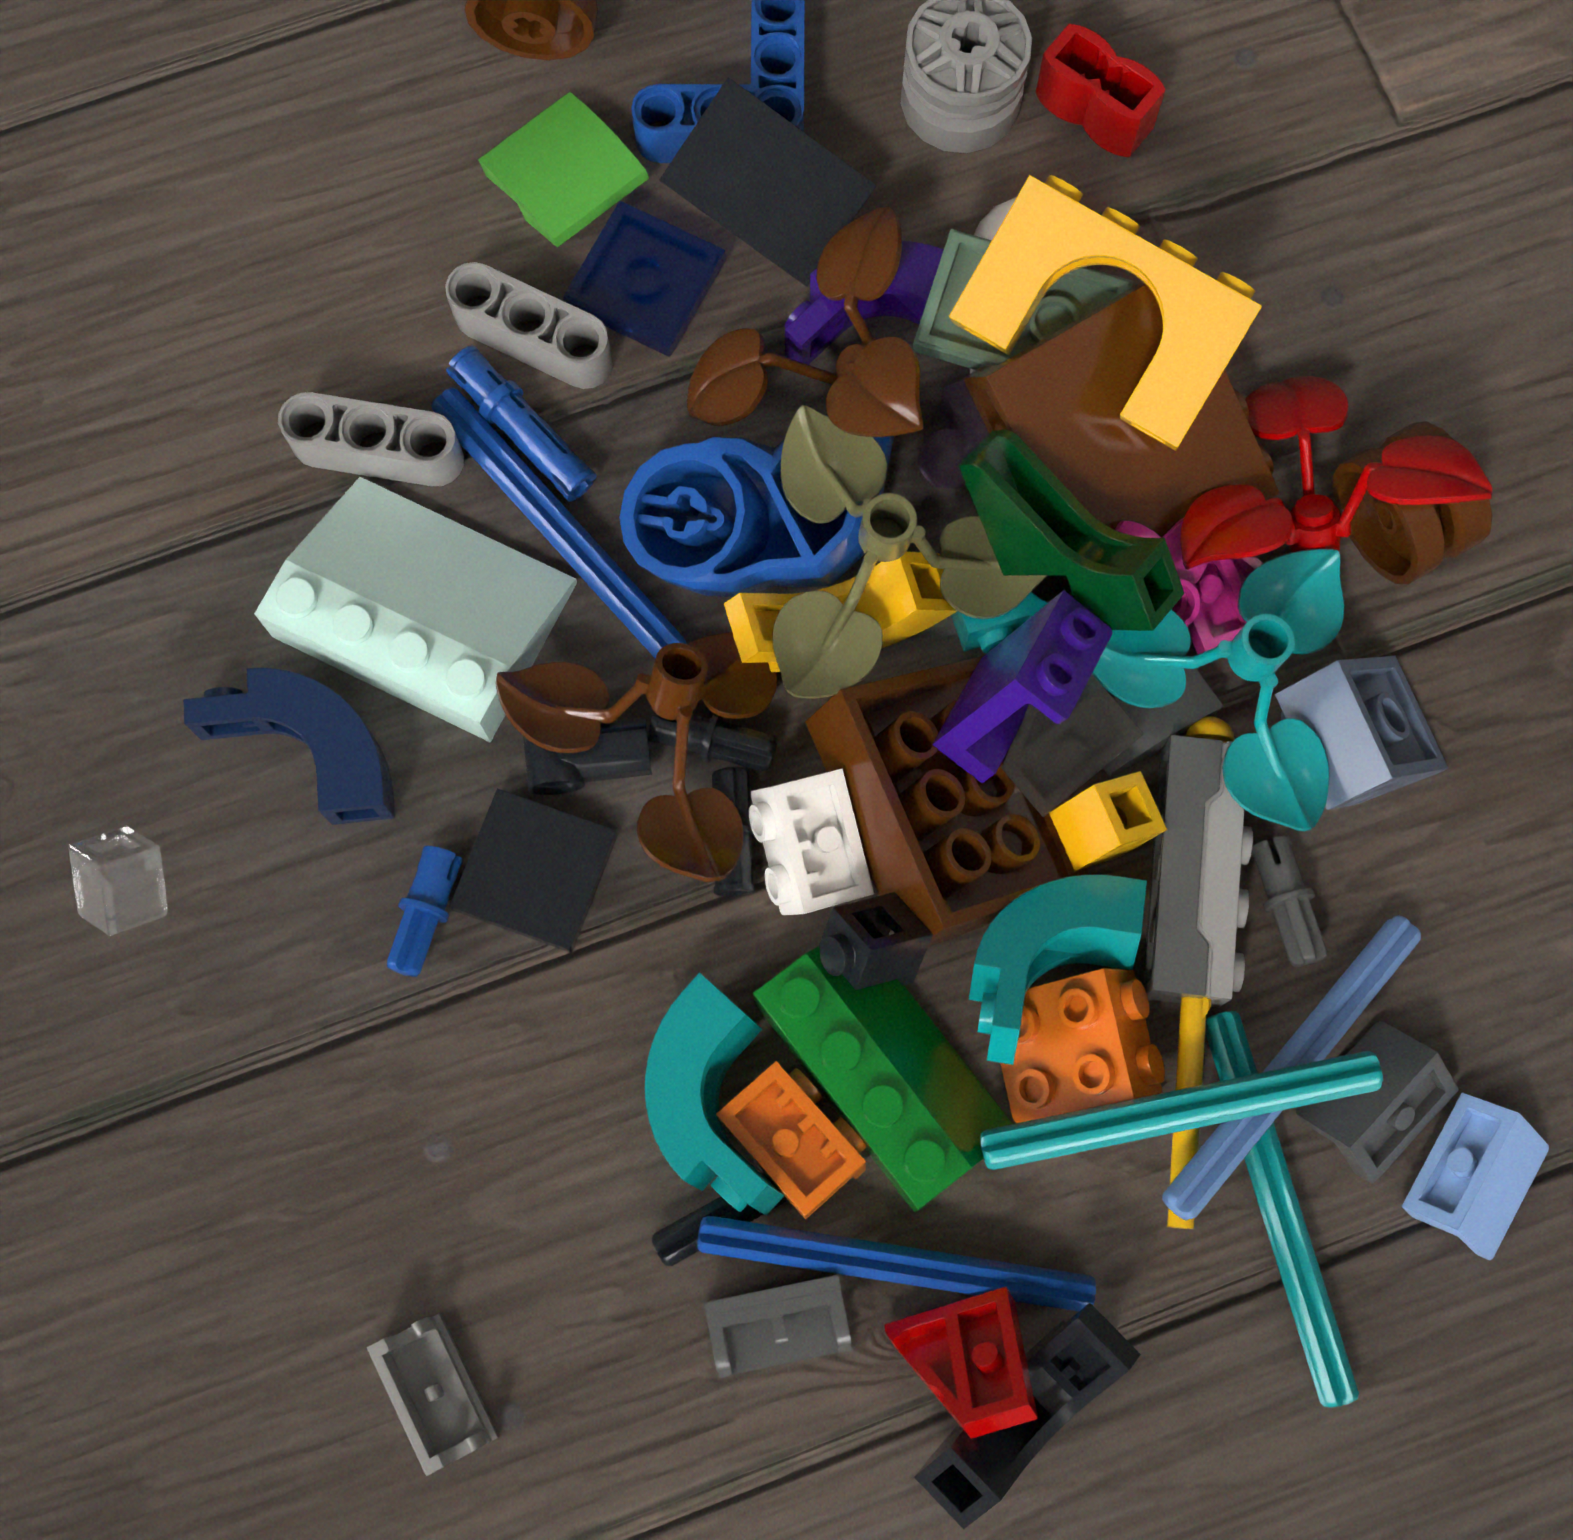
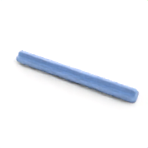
(1310, 1043)

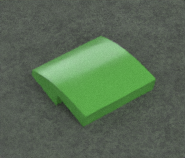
(563, 169)

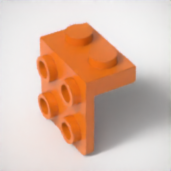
(1083, 1046)

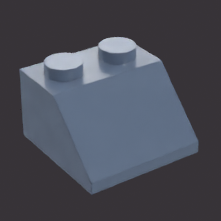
(1367, 727)

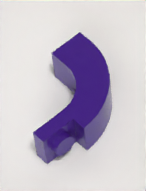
(822, 321)

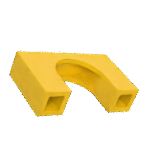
(1055, 234)

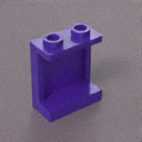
(1037, 665)

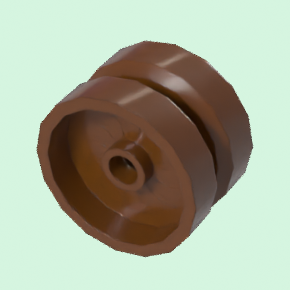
(535, 27)
(1408, 539)

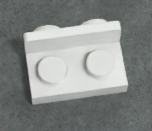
(810, 843)

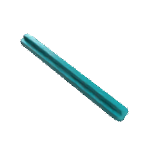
(1181, 1110)
(1287, 1230)

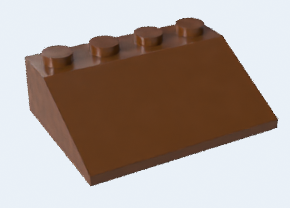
(923, 821)

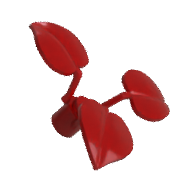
(1242, 524)

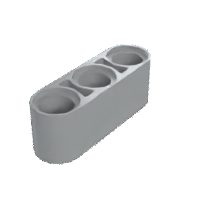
(515, 303)
(351, 420)

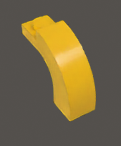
(898, 595)

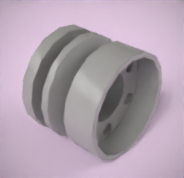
(965, 72)

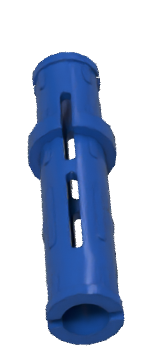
(503, 404)

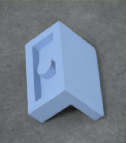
(1477, 1174)

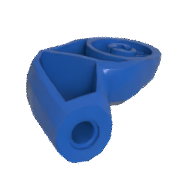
(722, 525)

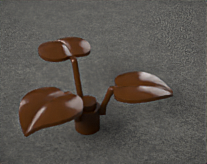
(873, 382)
(562, 712)

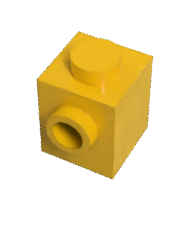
(1107, 820)

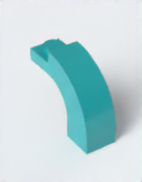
(1045, 928)
(682, 1092)

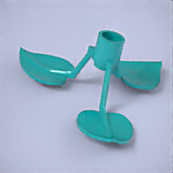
(1288, 609)

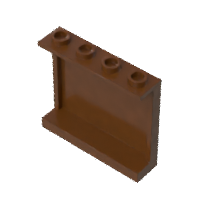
(1068, 405)

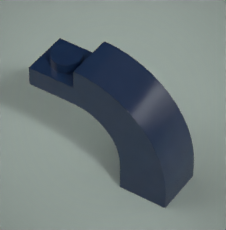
(349, 762)

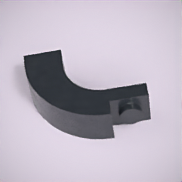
(1065, 1374)

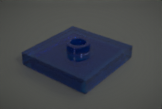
(645, 278)

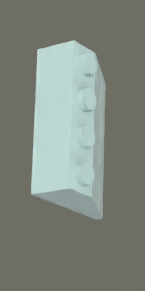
(415, 605)

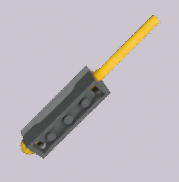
(1195, 902)

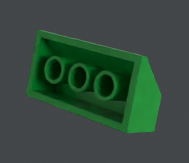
(884, 1074)

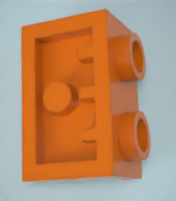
(793, 1138)

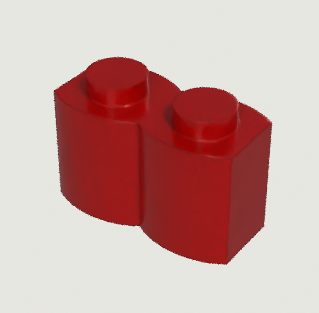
(1096, 89)

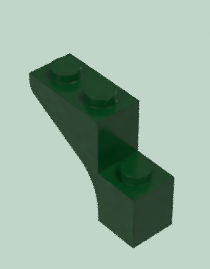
(1046, 531)

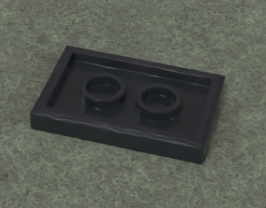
(766, 181)

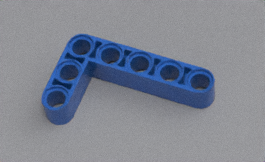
(682, 105)

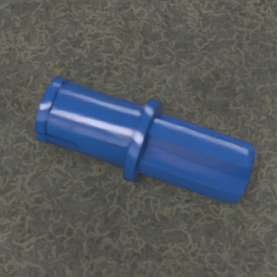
(423, 909)

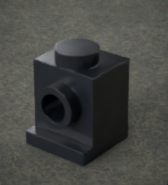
(860, 944)

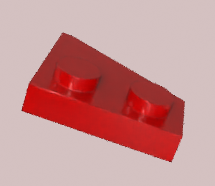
(971, 1360)

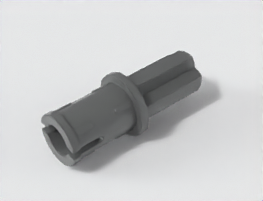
(1289, 902)

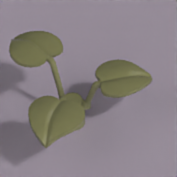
(815, 636)

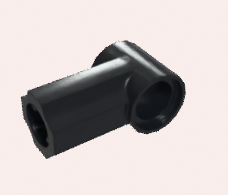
(619, 753)

